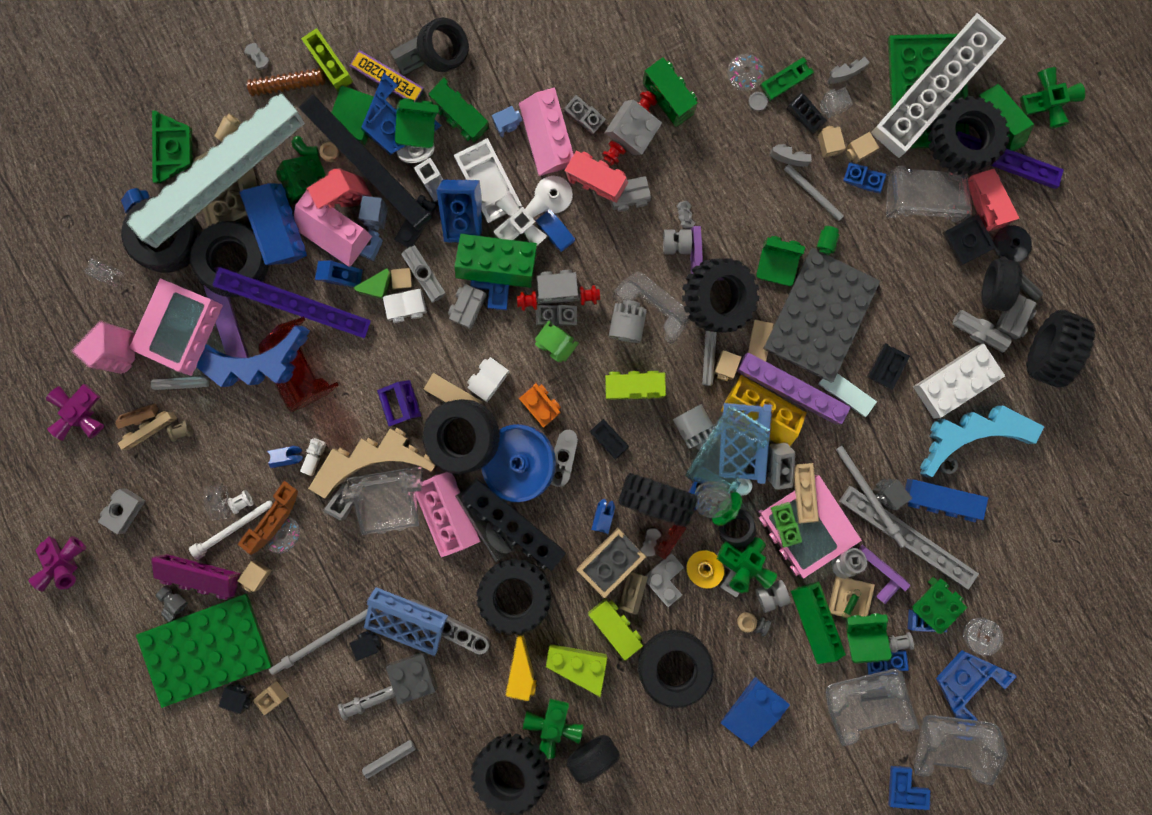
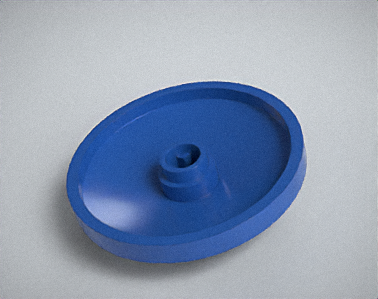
(521, 464)

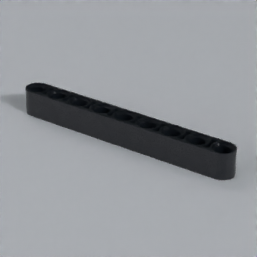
(365, 162)

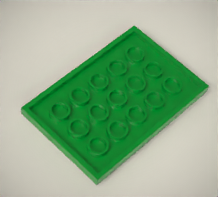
(908, 61)
(204, 650)

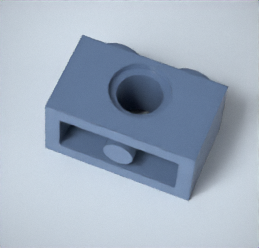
(373, 213)

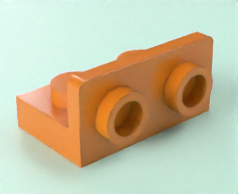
(540, 405)

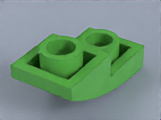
(786, 525)

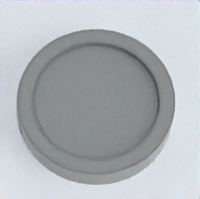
(758, 101)

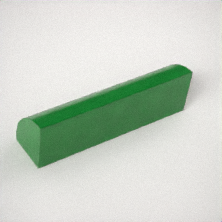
(818, 623)

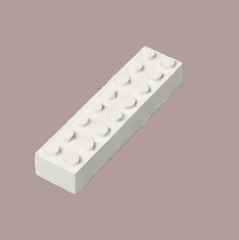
(938, 85)

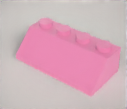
(546, 131)
(330, 230)
(107, 348)
(445, 516)

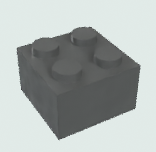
(411, 677)

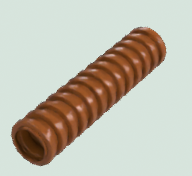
(286, 82)

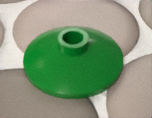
(732, 513)

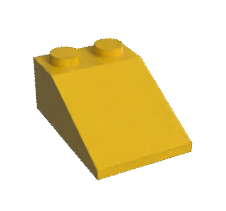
(521, 675)

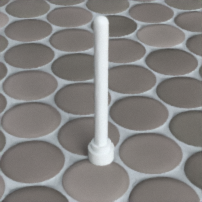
(199, 550)

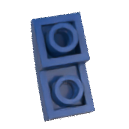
(863, 178)
(555, 230)
(898, 661)

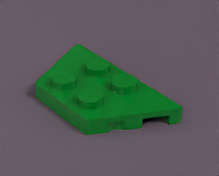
(170, 147)

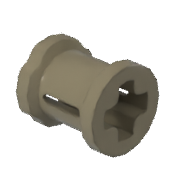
(180, 430)

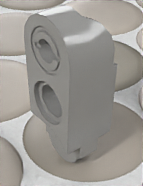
(566, 442)

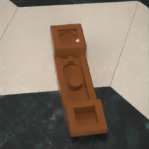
(272, 521)

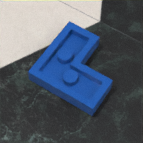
(497, 294)
(902, 794)

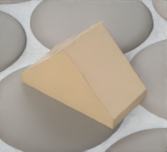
(270, 698)

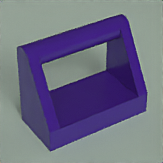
(406, 400)

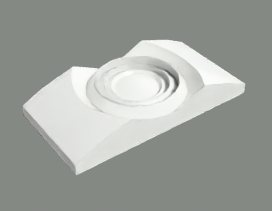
(482, 164)

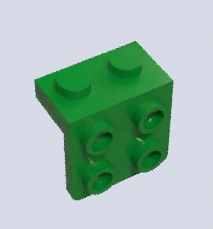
(415, 123)
(298, 175)
(779, 261)
(939, 606)
(868, 638)

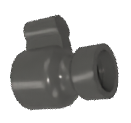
(173, 603)

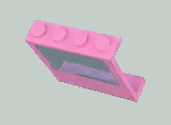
(175, 327)
(820, 540)

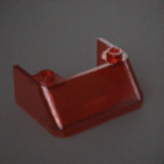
(302, 387)

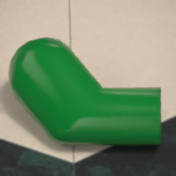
(302, 148)

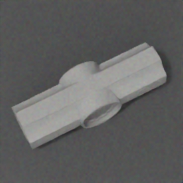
(417, 264)
(982, 331)

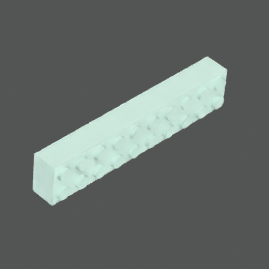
(216, 171)

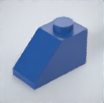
(338, 274)

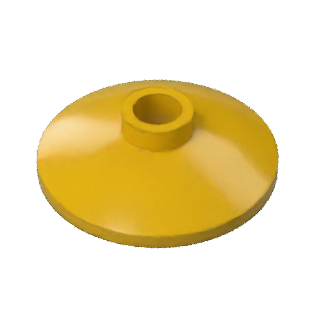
(698, 573)

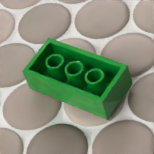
(495, 260)

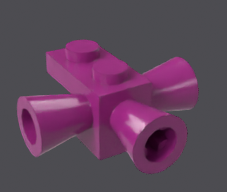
(74, 412)
(57, 563)

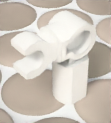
(311, 461)

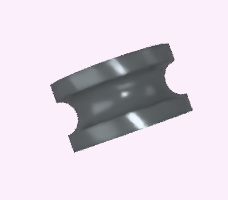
(954, 466)
(763, 626)

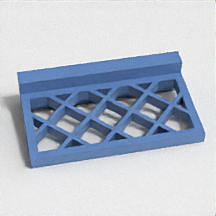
(762, 454)
(408, 612)

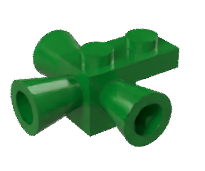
(1052, 98)
(746, 565)
(553, 727)

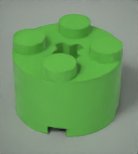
(556, 341)

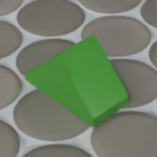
(376, 285)

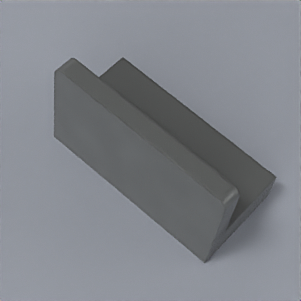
(407, 56)

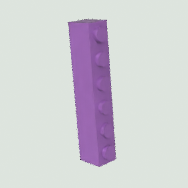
(793, 389)

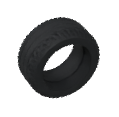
(455, 34)
(1001, 284)
(593, 759)

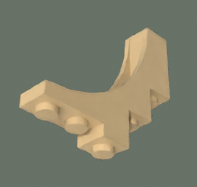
(340, 465)

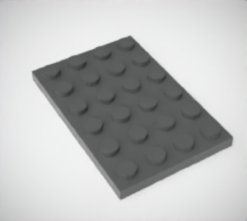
(821, 315)

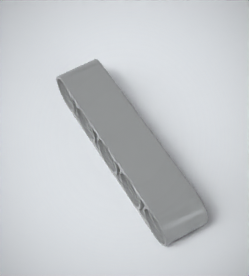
(456, 627)

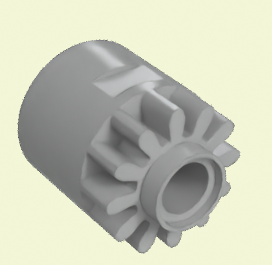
(627, 322)
(694, 426)

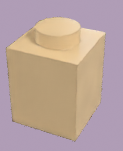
(831, 141)
(861, 148)
(727, 365)
(254, 576)

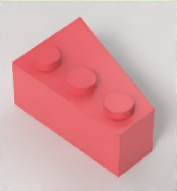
(596, 176)
(339, 188)
(991, 200)

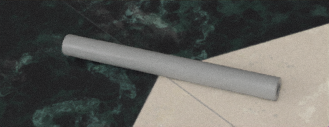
(813, 192)

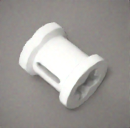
(240, 502)

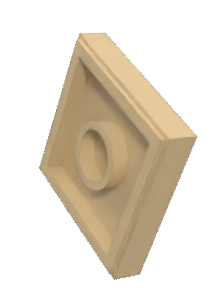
(842, 593)

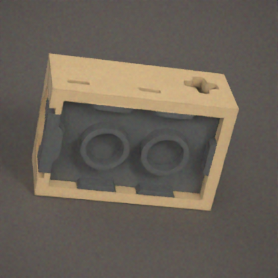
(610, 562)

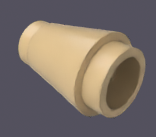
(227, 126)

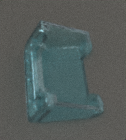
(728, 449)

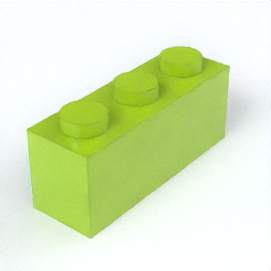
(327, 59)
(616, 628)

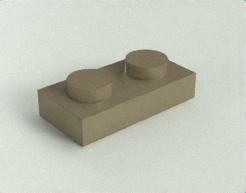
(633, 592)

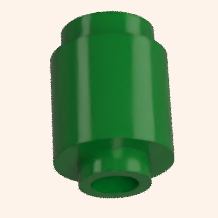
(828, 240)

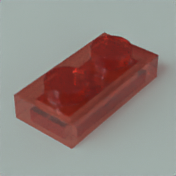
(666, 546)

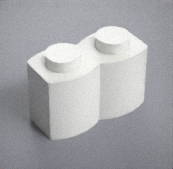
(404, 305)
(488, 379)

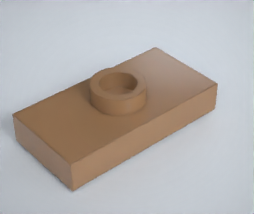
(137, 416)

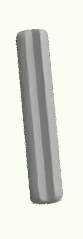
(709, 358)
(177, 383)
(388, 759)

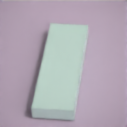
(849, 394)

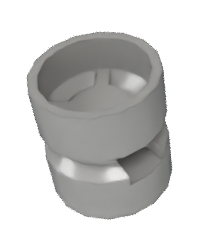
(683, 243)
(849, 563)
(773, 596)

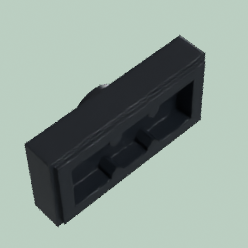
(609, 439)

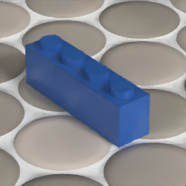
(947, 500)

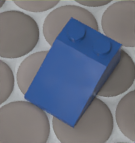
(460, 208)
(755, 712)

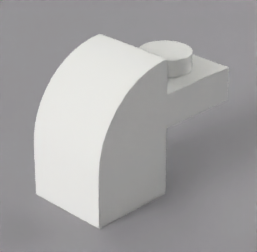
(429, 176)

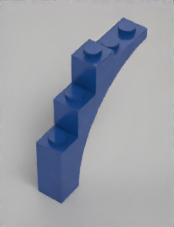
(274, 363)

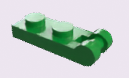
(786, 79)

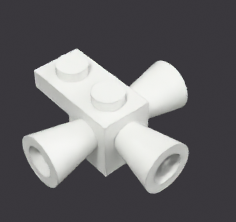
(521, 219)

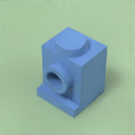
(506, 120)
(371, 250)

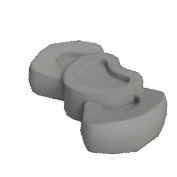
(257, 56)
(685, 215)
(652, 535)

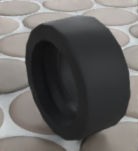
(743, 541)

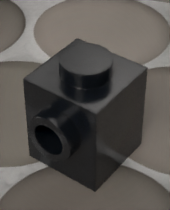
(365, 645)
(236, 698)

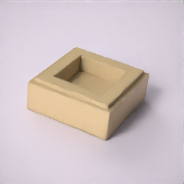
(401, 278)

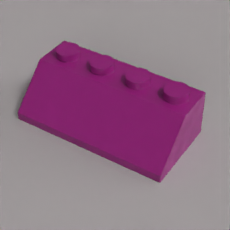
(195, 575)

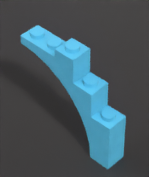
(973, 426)

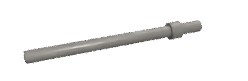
(892, 528)
(288, 661)

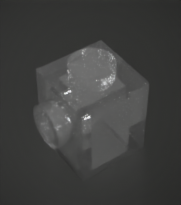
(835, 102)

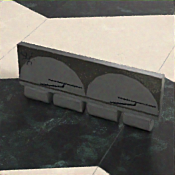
(494, 541)

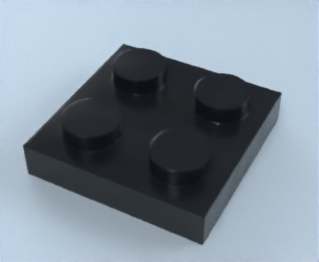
(969, 240)

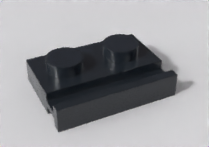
(888, 366)

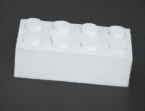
(959, 381)

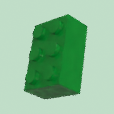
(670, 91)

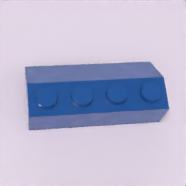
(273, 224)

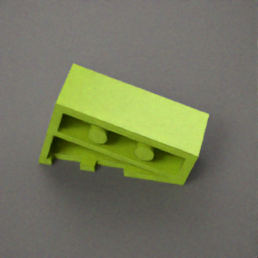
(635, 385)
(578, 666)

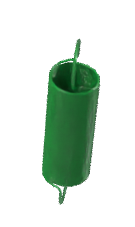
(851, 604)

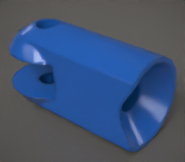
(284, 456)
(602, 518)

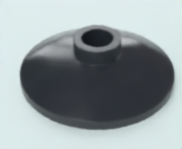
(1004, 243)

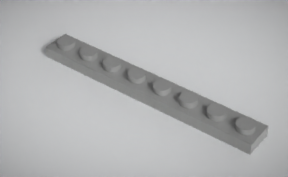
(915, 541)

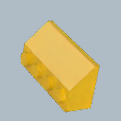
(785, 417)

